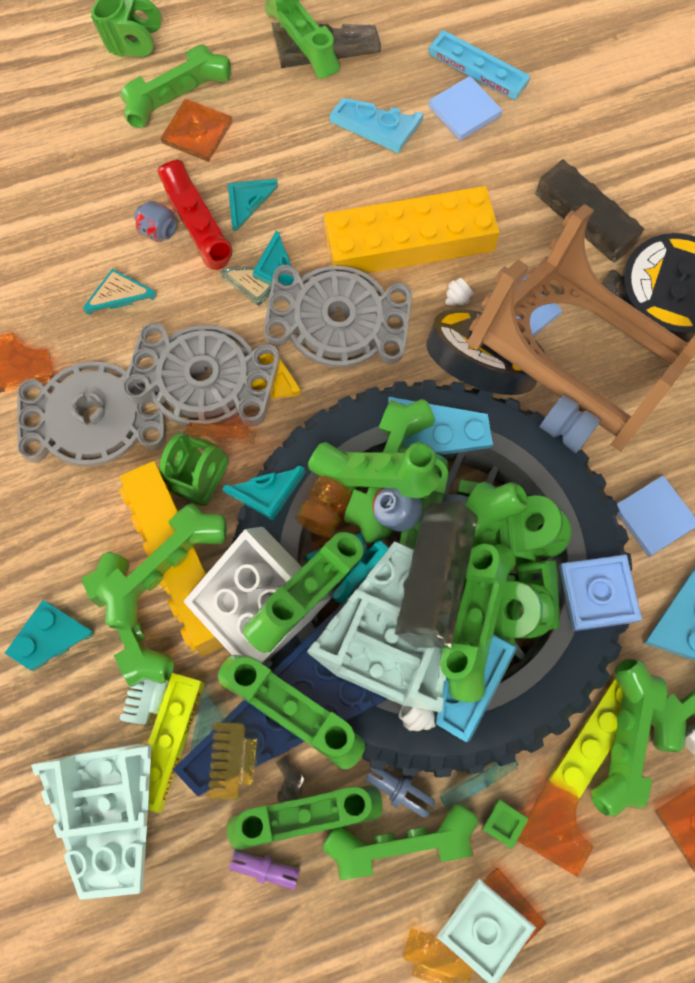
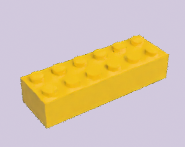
(412, 231)
(151, 510)

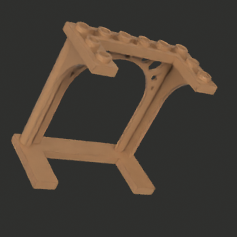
(571, 273)

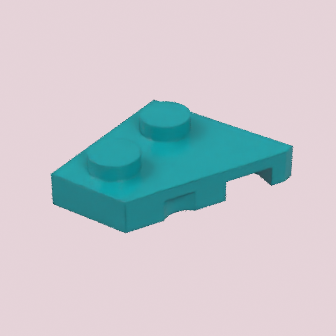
(46, 636)

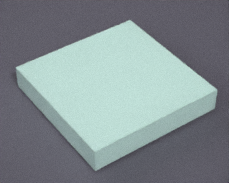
(486, 932)

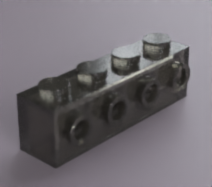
(609, 226)
(437, 575)

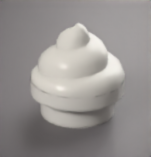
(458, 293)
(417, 718)

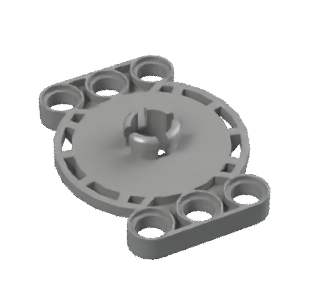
(360, 304)
(185, 357)
(112, 428)

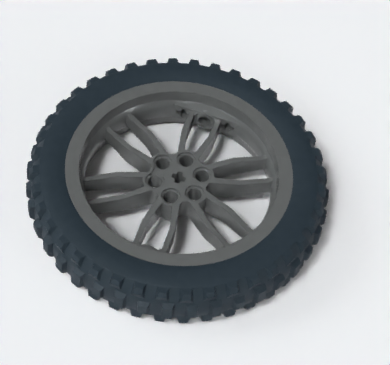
(560, 666)

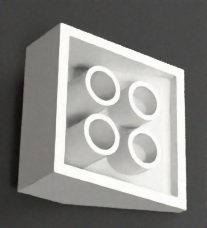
(241, 586)

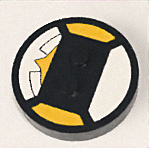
(662, 282)
(474, 367)

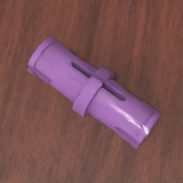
(264, 869)

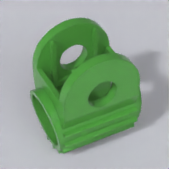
(118, 18)
(192, 473)
(526, 543)
(537, 616)

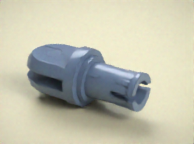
(397, 789)

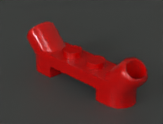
(197, 219)

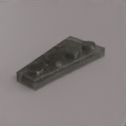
(348, 42)

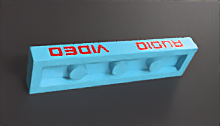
(479, 65)

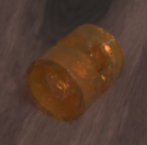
(323, 508)

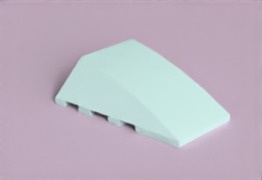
(363, 642)
(101, 816)

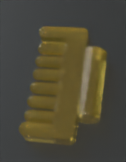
(239, 764)
(430, 966)

